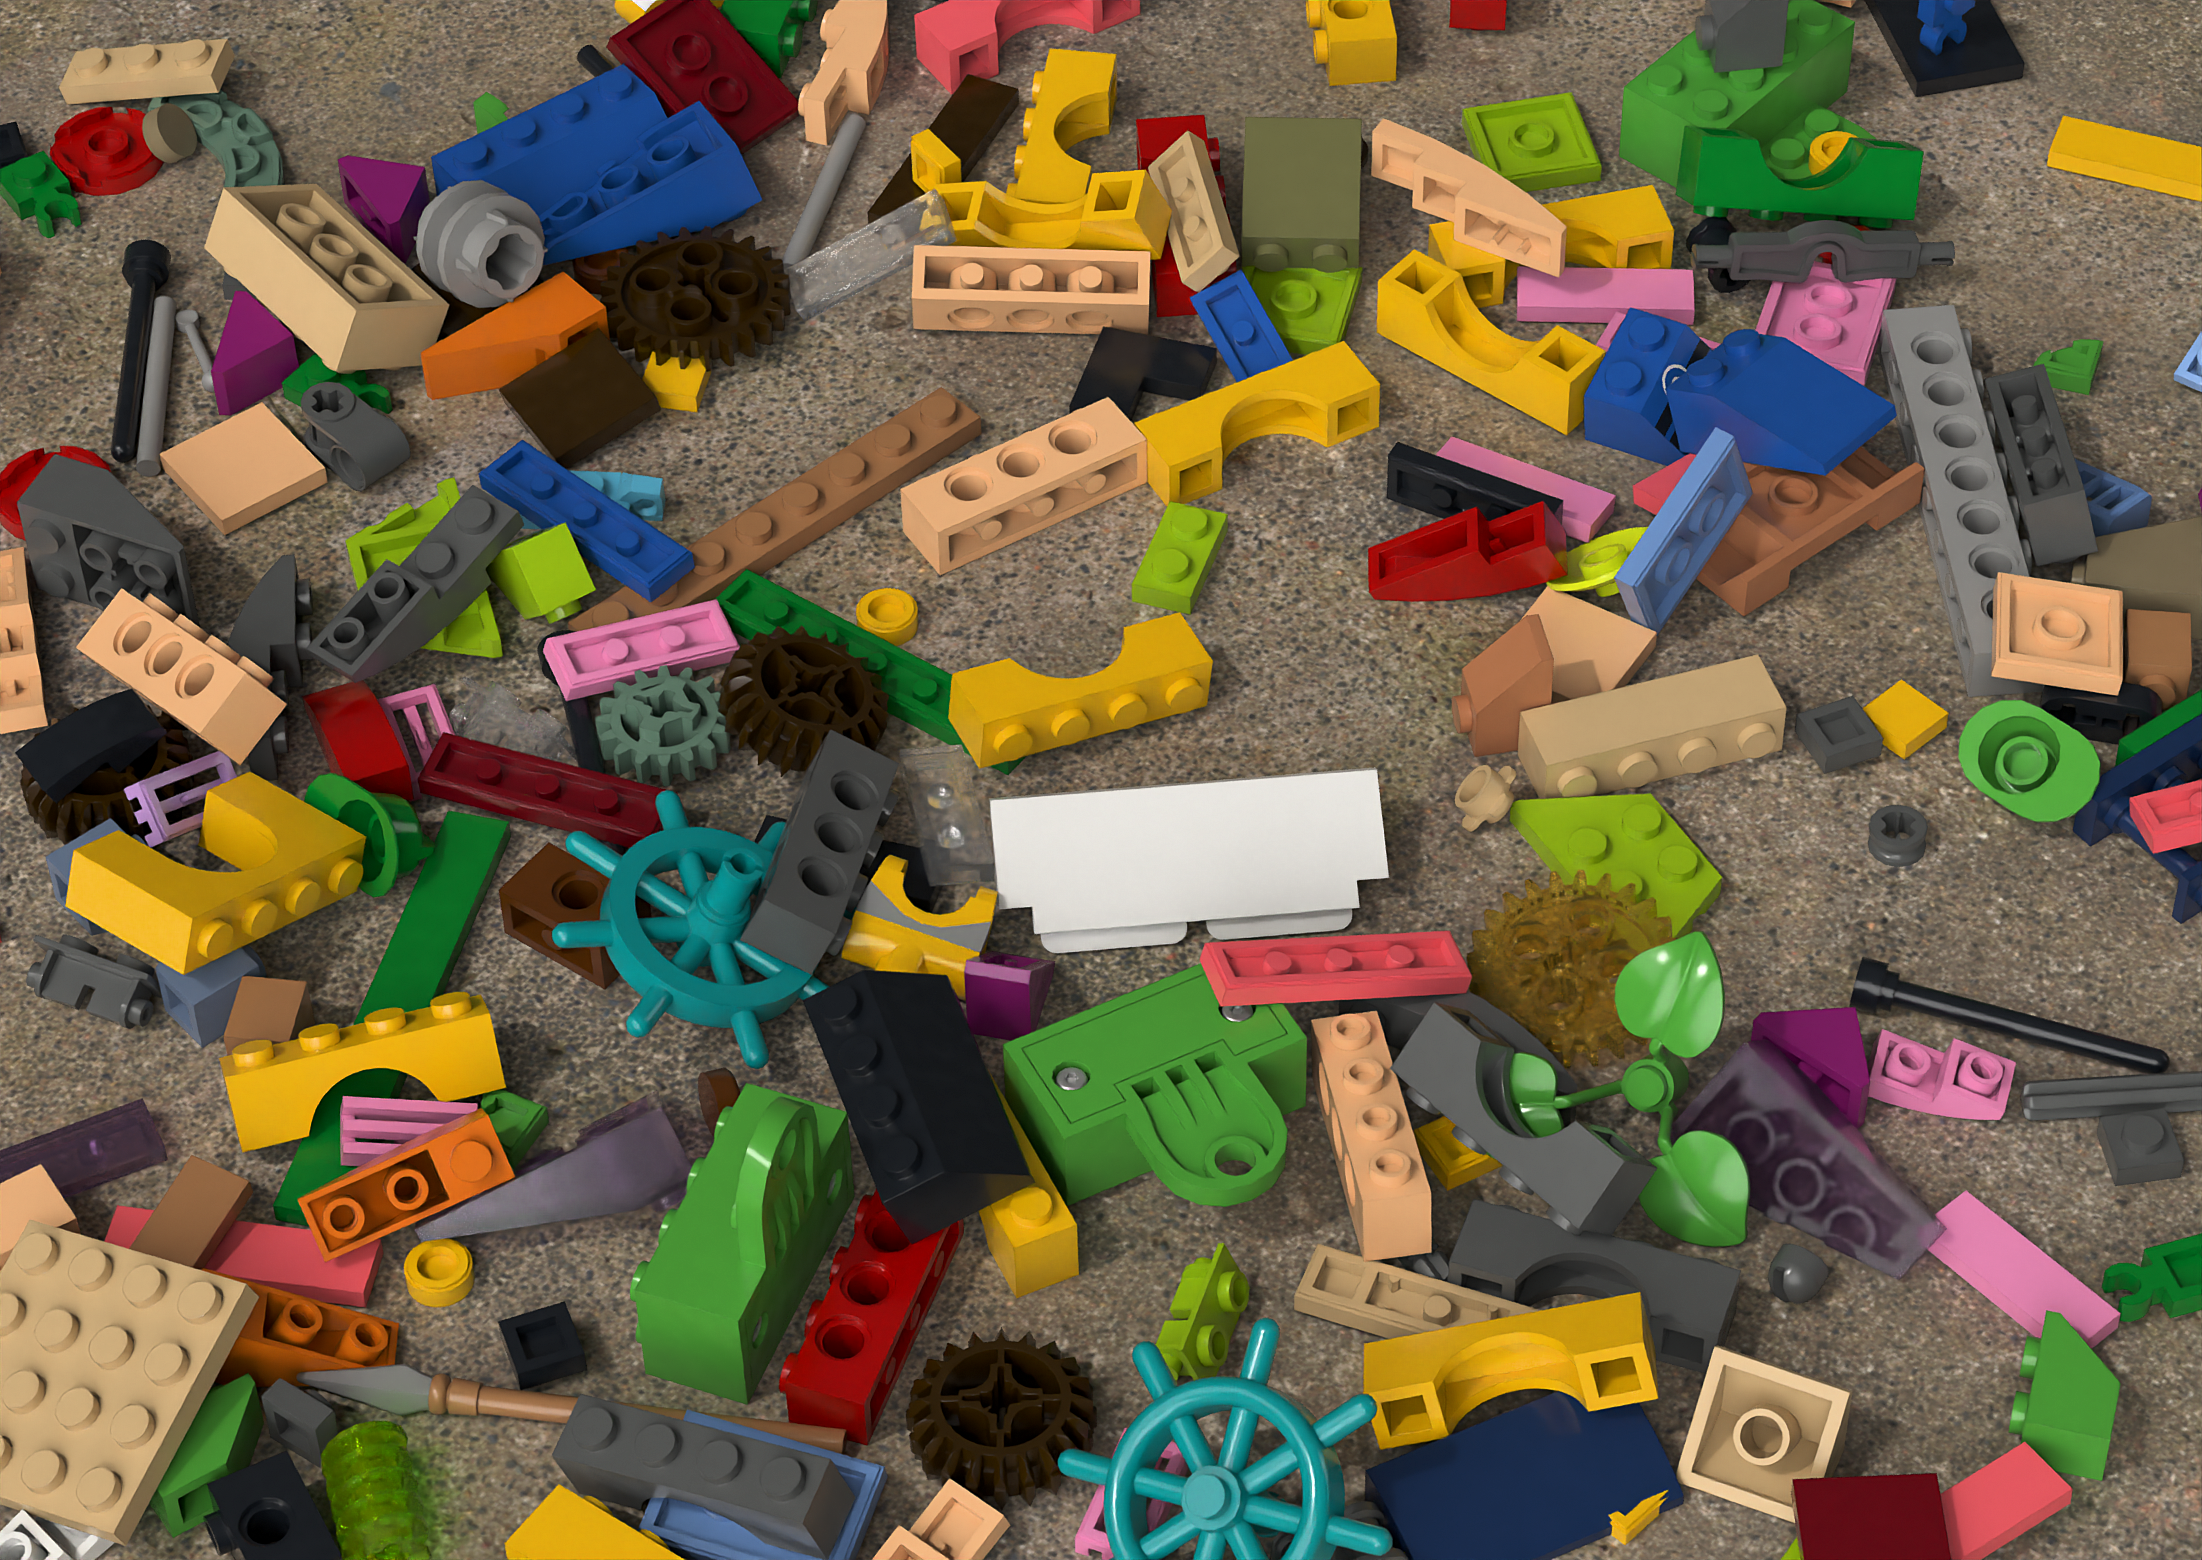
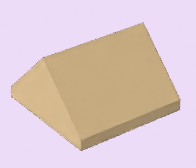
(1761, 1431)

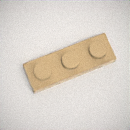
(147, 71)
(1198, 220)

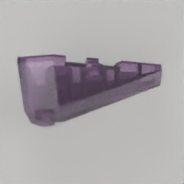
(1811, 1161)
(615, 1168)

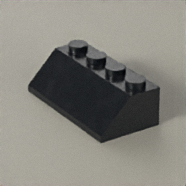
(918, 1097)

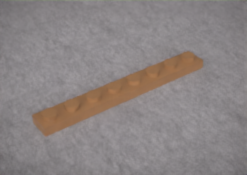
(806, 506)

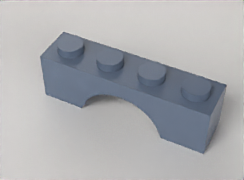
(196, 1000)

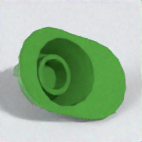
(2029, 761)

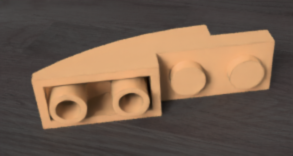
(850, 67)

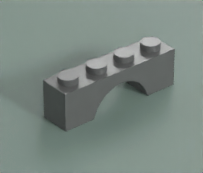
(1463, 1072)
(1533, 1258)
(766, 1488)

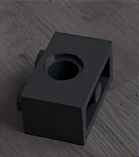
(267, 1506)

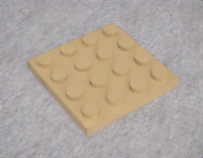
(103, 1373)

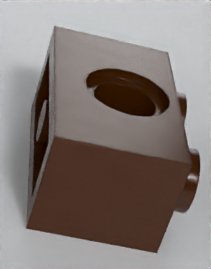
(558, 890)

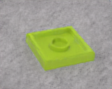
(1533, 142)
(1307, 305)

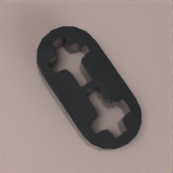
(2102, 715)

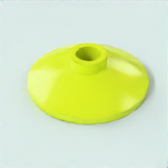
(1597, 563)

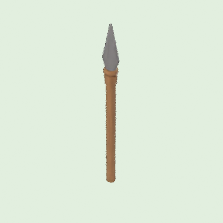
(407, 1390)

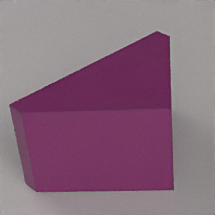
(386, 199)
(251, 356)
(1005, 993)
(1827, 1049)

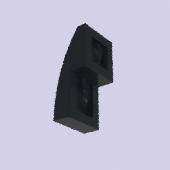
(102, 732)

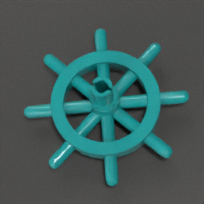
(702, 923)
(1223, 1496)

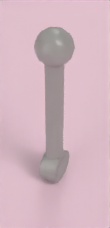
(188, 322)

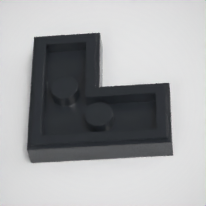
(1135, 363)

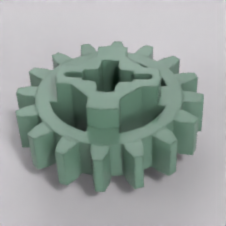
(662, 726)

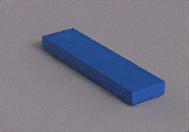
(599, 526)

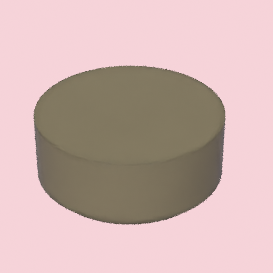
(169, 133)

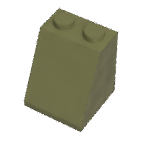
(1301, 193)

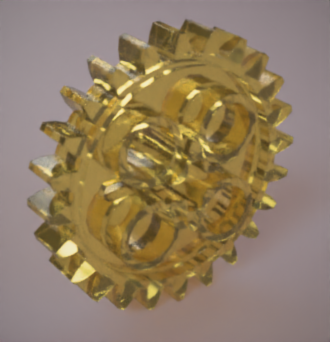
(1570, 964)

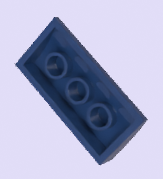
(1523, 1483)

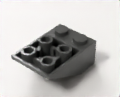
(96, 537)

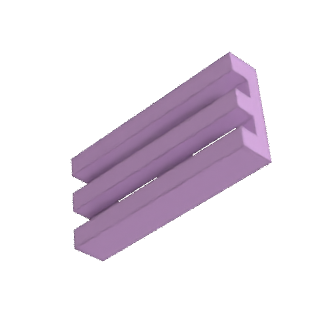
(155, 811)

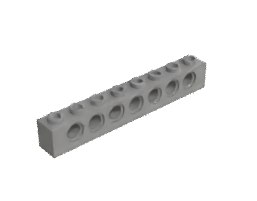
(1963, 494)

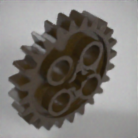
(696, 298)

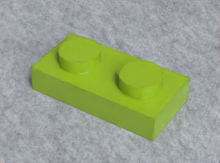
(1179, 557)

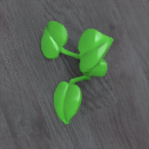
(1679, 1003)

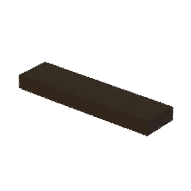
(965, 126)

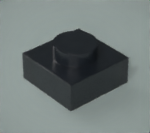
(542, 1345)

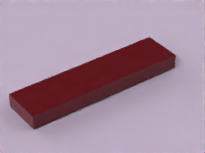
(540, 790)

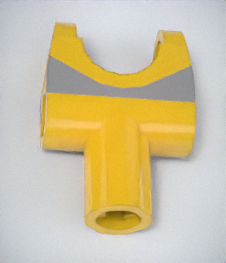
(899, 937)

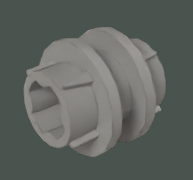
(480, 244)

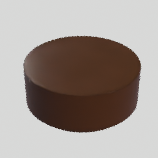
(592, 269)
(716, 1091)

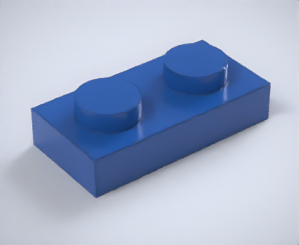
(1240, 327)

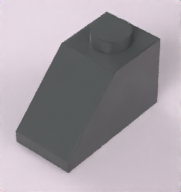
(1743, 33)

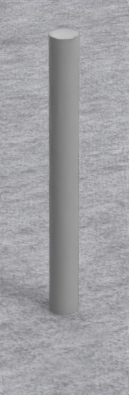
(824, 190)
(156, 386)

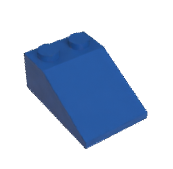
(1776, 404)

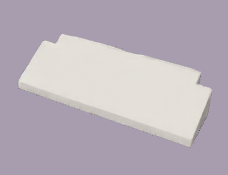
(1225, 851)

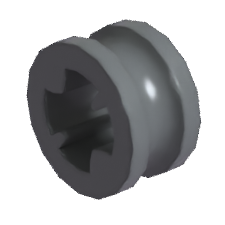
(1897, 851)

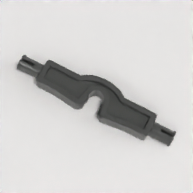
(1791, 254)

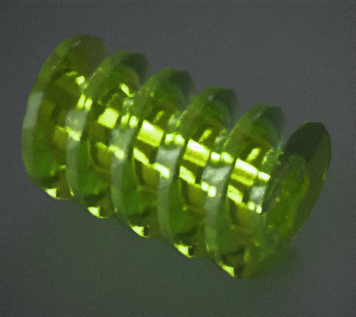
(375, 1494)

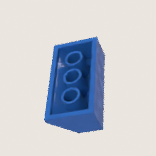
(556, 143)

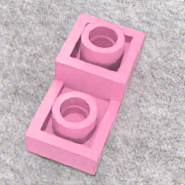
(1950, 1084)

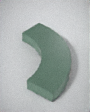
(233, 136)

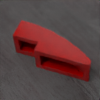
(1470, 557)
(359, 739)

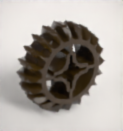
(792, 690)
(103, 792)
(959, 1407)

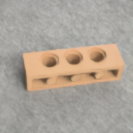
(1030, 289)
(1024, 485)
(184, 672)
(1371, 1136)

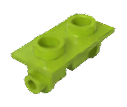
(1212, 1299)

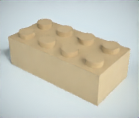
(325, 277)

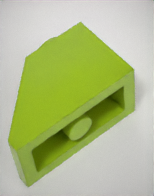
(542, 574)

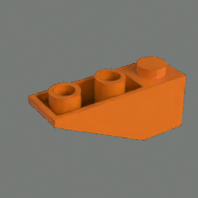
(512, 339)
(406, 1184)
(304, 1335)

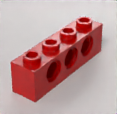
(869, 1318)

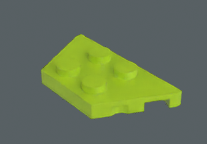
(394, 539)
(1629, 840)

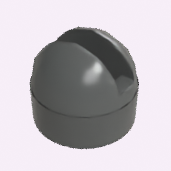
(1796, 1274)

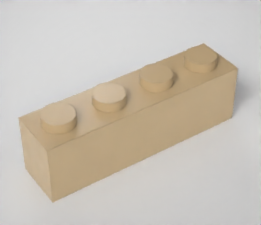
(1652, 730)

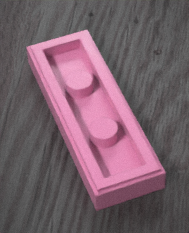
(1597, 294)
(1583, 506)
(600, 656)
(2017, 1272)

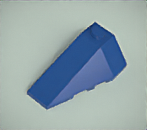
(677, 179)

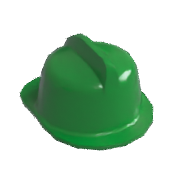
(387, 820)

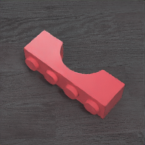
(968, 34)

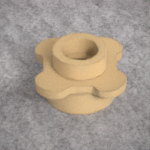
(1485, 795)

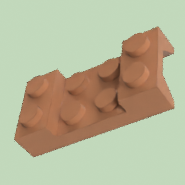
(1799, 516)

